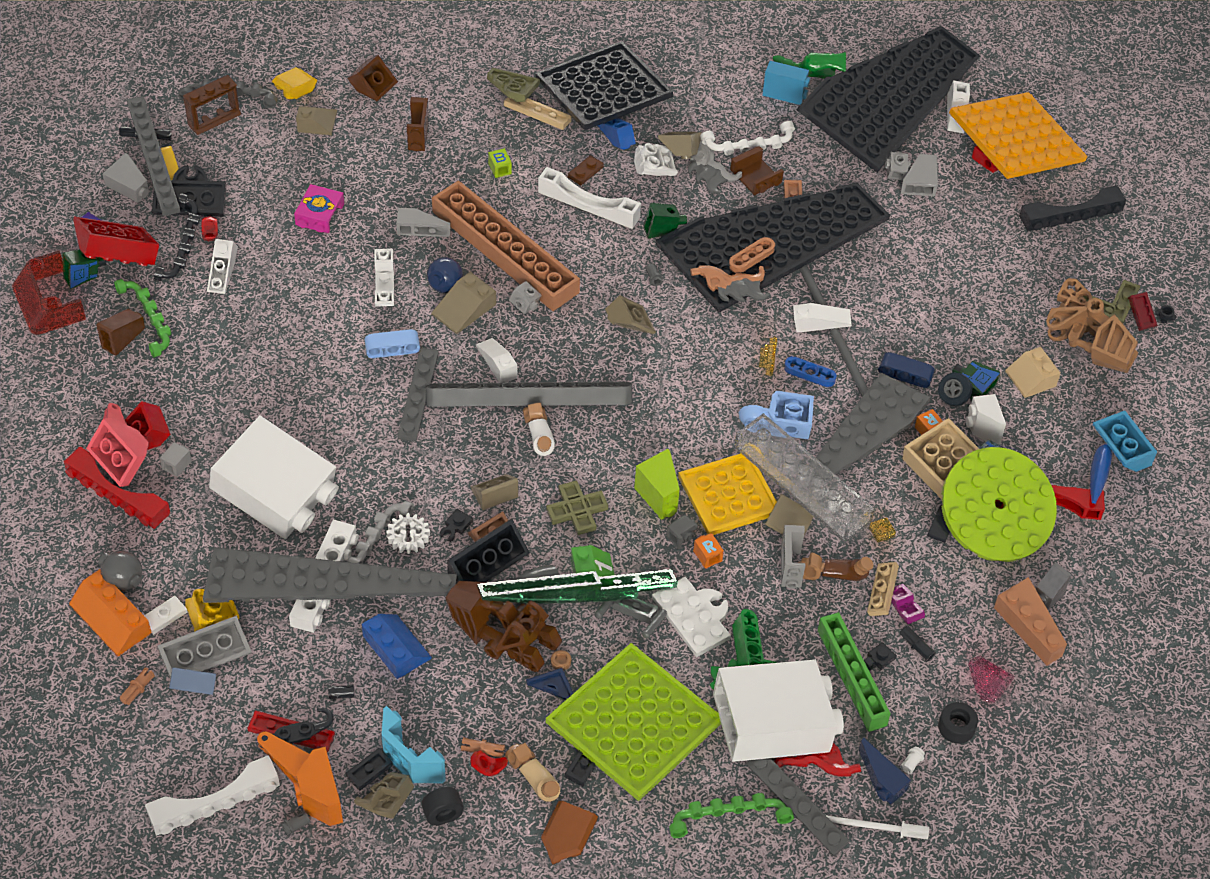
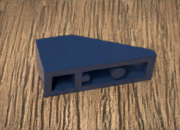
(886, 778)

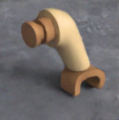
(536, 774)

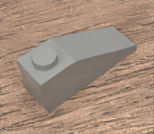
(418, 223)

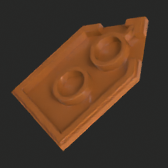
(567, 831)

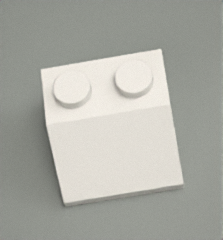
(986, 418)

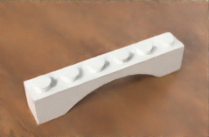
(559, 187)
(171, 812)

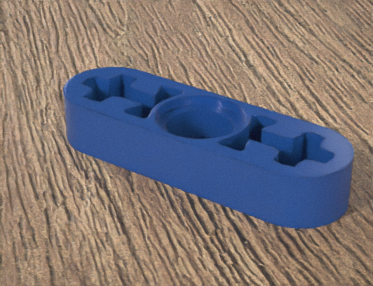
(796, 371)

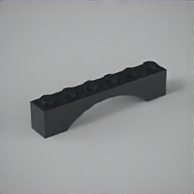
(1041, 215)

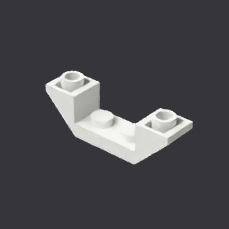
(384, 277)

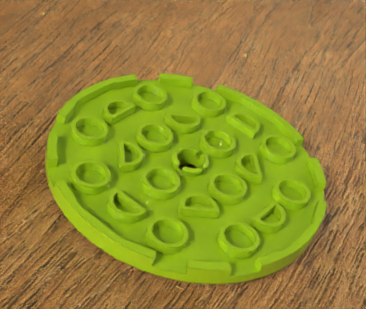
(971, 510)

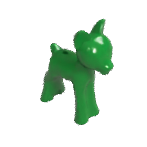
(819, 64)

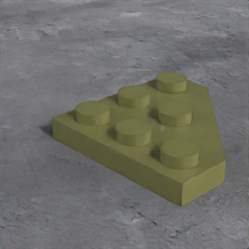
(513, 84)

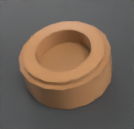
(561, 659)

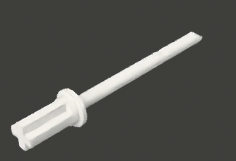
(906, 830)

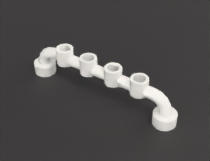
(744, 145)

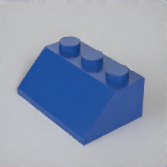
(394, 644)

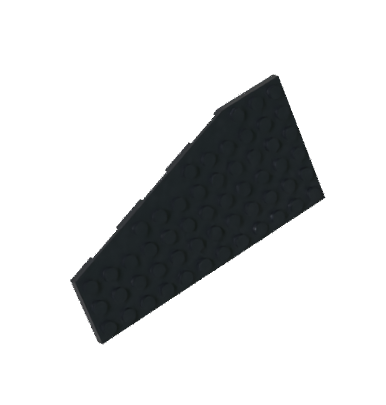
(888, 97)
(800, 227)

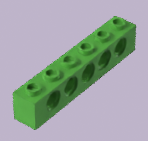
(853, 672)

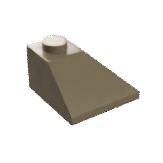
(315, 120)
(681, 143)
(629, 315)

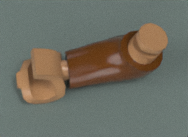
(836, 568)

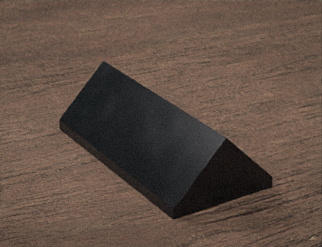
(489, 555)

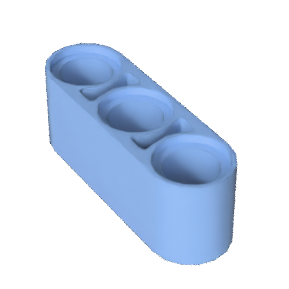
(392, 343)

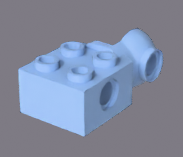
(788, 410)

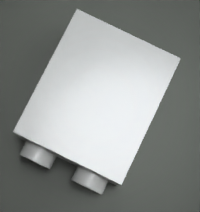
(274, 478)
(776, 710)

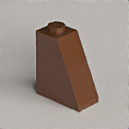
(119, 330)

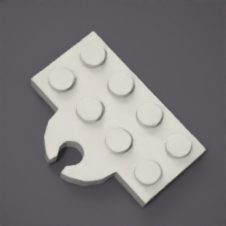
(694, 615)

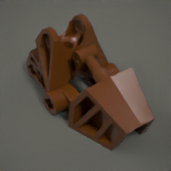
(521, 625)

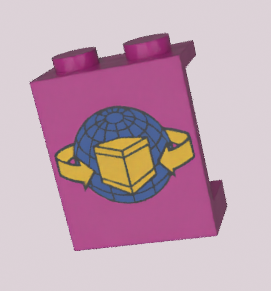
(318, 208)

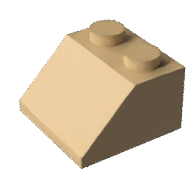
(1033, 372)

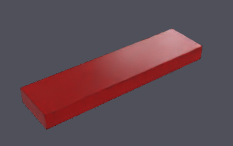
(270, 723)

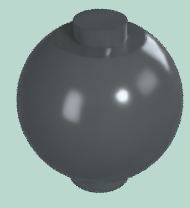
(121, 569)

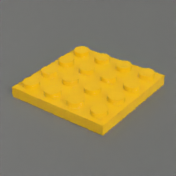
(728, 493)

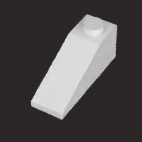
(820, 317)
(498, 360)

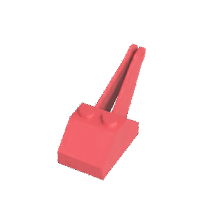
(118, 446)

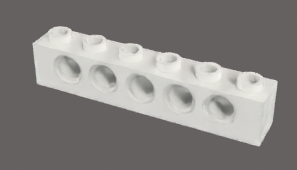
(338, 533)

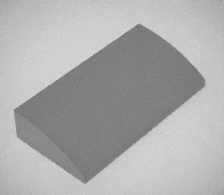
(206, 647)

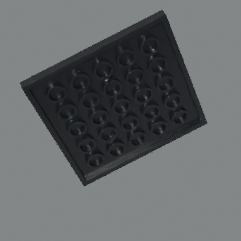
(604, 85)

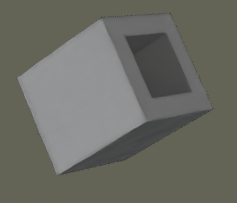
(175, 459)

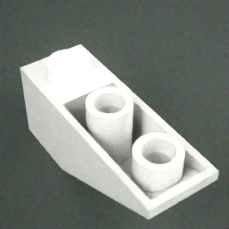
(957, 96)
(222, 265)

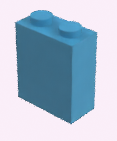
(786, 82)

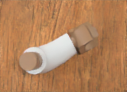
(541, 434)

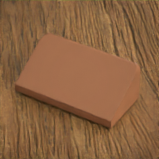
(488, 526)

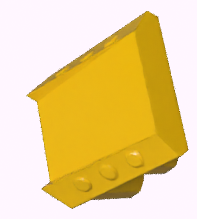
(295, 83)
(207, 614)

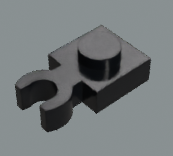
(455, 523)

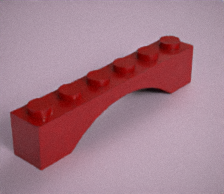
(1076, 500)
(145, 506)

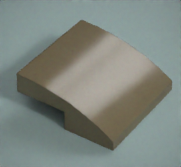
(788, 513)

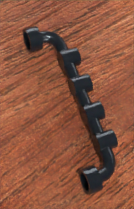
(184, 247)

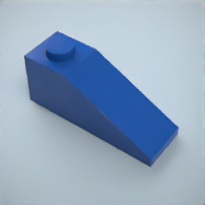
(619, 133)

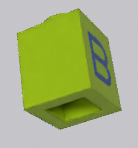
(500, 163)

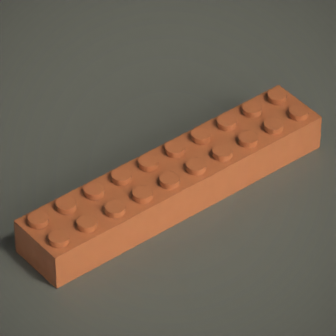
(505, 244)

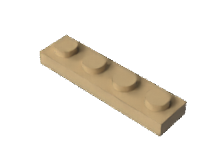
(540, 112)

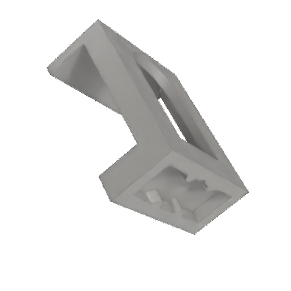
(791, 544)

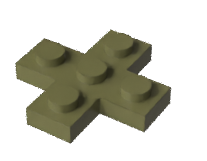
(577, 507)

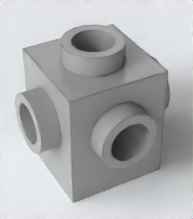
(897, 165)
(525, 297)

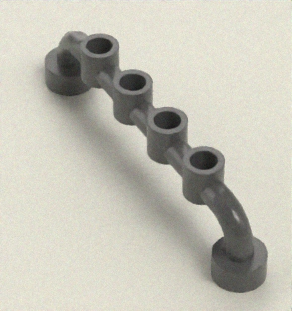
(269, 100)

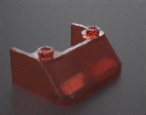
(44, 313)

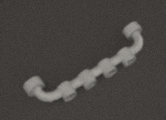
(374, 534)

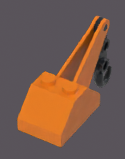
(308, 772)

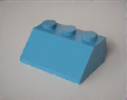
(1126, 441)

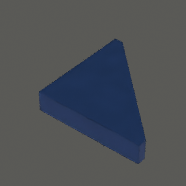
(552, 682)

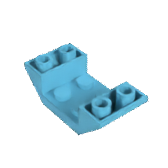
(425, 768)

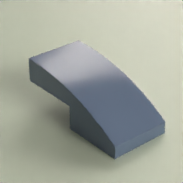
(192, 681)

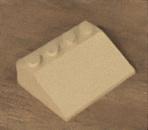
(937, 452)

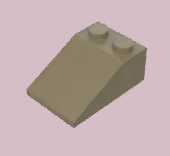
(465, 303)

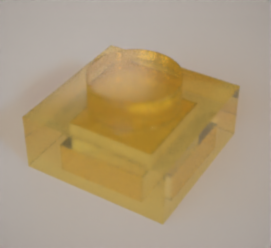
(882, 529)

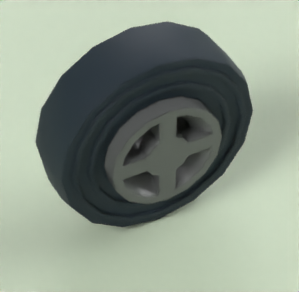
(952, 383)

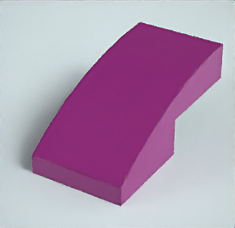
(905, 605)

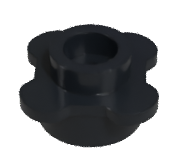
(1166, 313)

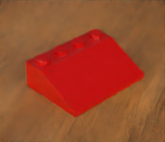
(115, 241)

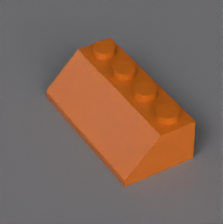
(110, 613)

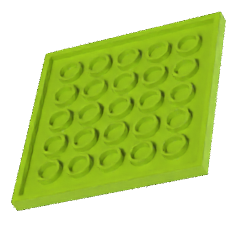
(634, 721)

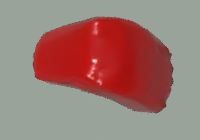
(209, 228)
(487, 765)

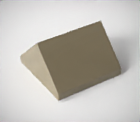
(496, 491)

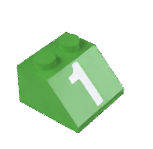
(591, 559)

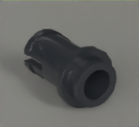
(337, 692)

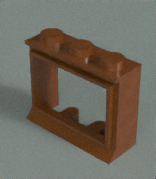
(206, 94)

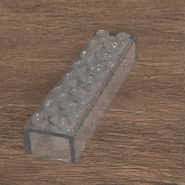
(804, 478)

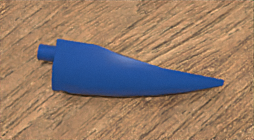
(1099, 471)

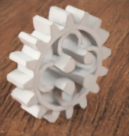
(400, 540)

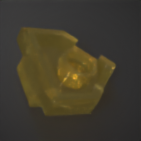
(767, 355)

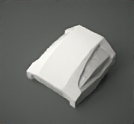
(654, 160)

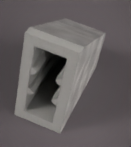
(921, 177)
(126, 179)

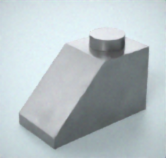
(1053, 585)

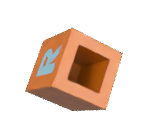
(927, 421)
(708, 550)

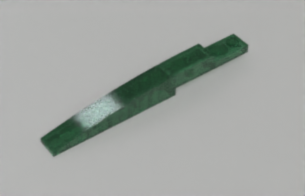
(577, 587)

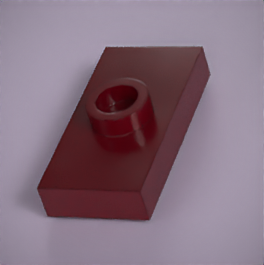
(1142, 311)

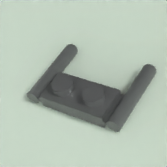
(637, 609)

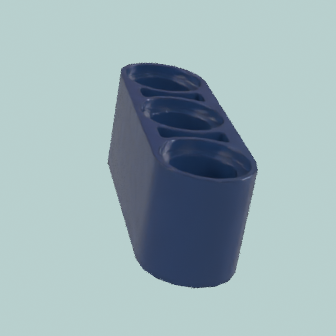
(906, 369)

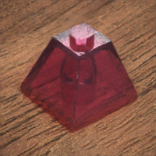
(989, 679)

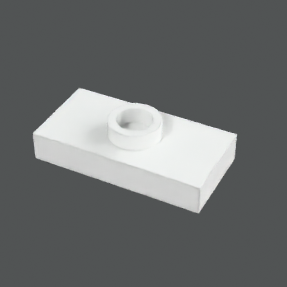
(165, 614)

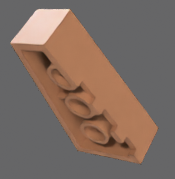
(1031, 620)

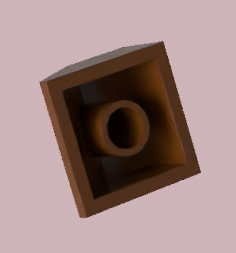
(372, 78)

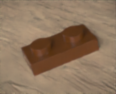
(585, 170)

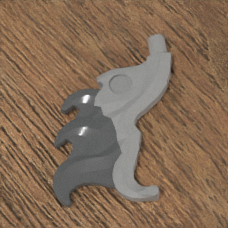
(708, 170)

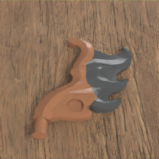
(735, 285)

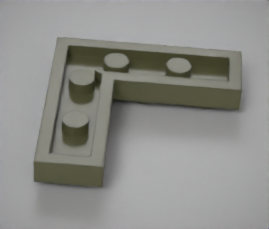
(1121, 304)

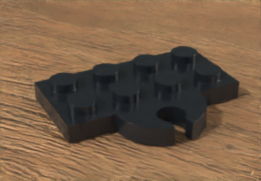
(206, 194)

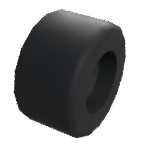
(955, 733)
(442, 806)

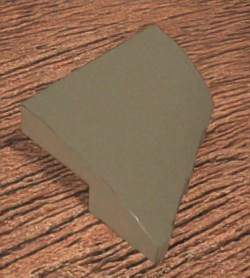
(387, 795)

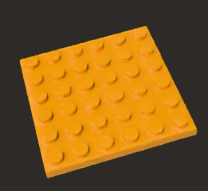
(1018, 135)

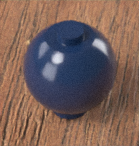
(443, 274)

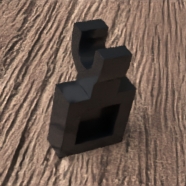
(880, 657)

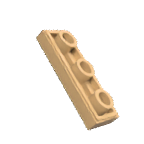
(883, 589)

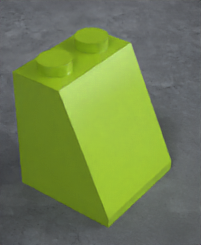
(658, 484)

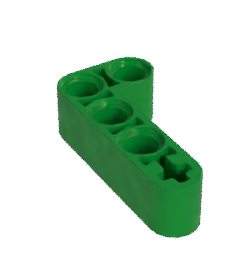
(748, 639)

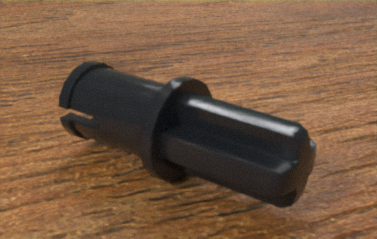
(917, 643)

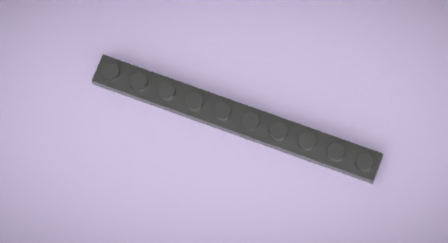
(153, 156)

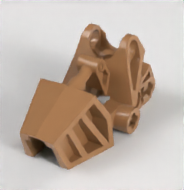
(1112, 344)

